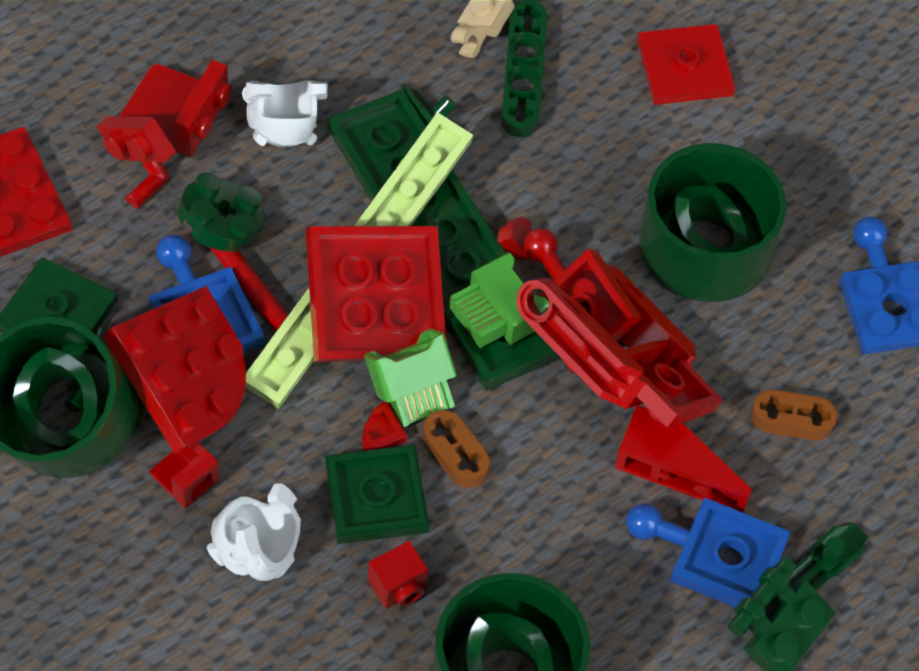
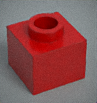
(398, 576)

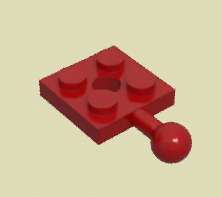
(584, 280)

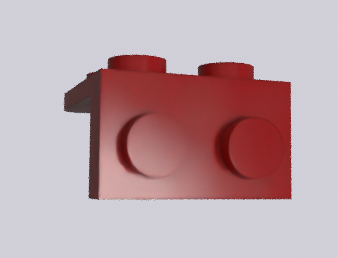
(181, 103)

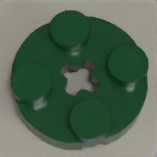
(209, 196)

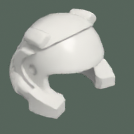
(284, 112)
(257, 535)

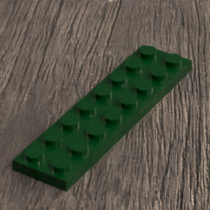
(374, 144)

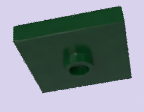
(58, 293)
(376, 494)

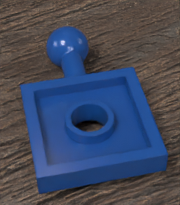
(174, 253)
(869, 288)
(714, 529)

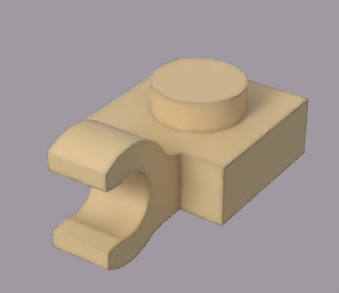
(480, 20)

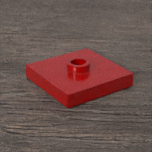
(685, 64)

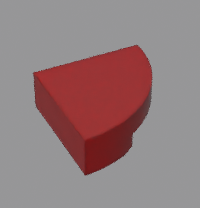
(512, 237)
(382, 429)

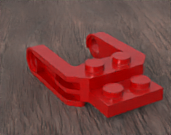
(649, 372)

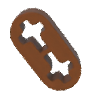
(793, 415)
(463, 442)

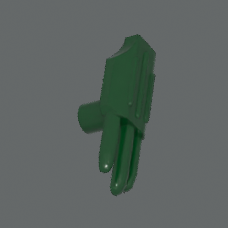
(424, 110)
(832, 554)

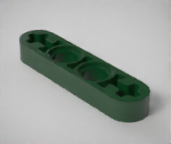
(524, 68)

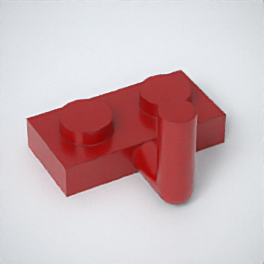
(140, 141)

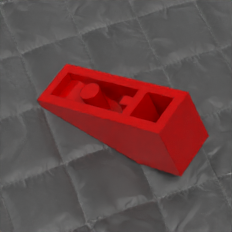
(678, 461)

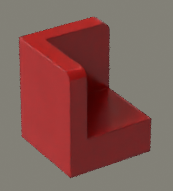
(187, 474)

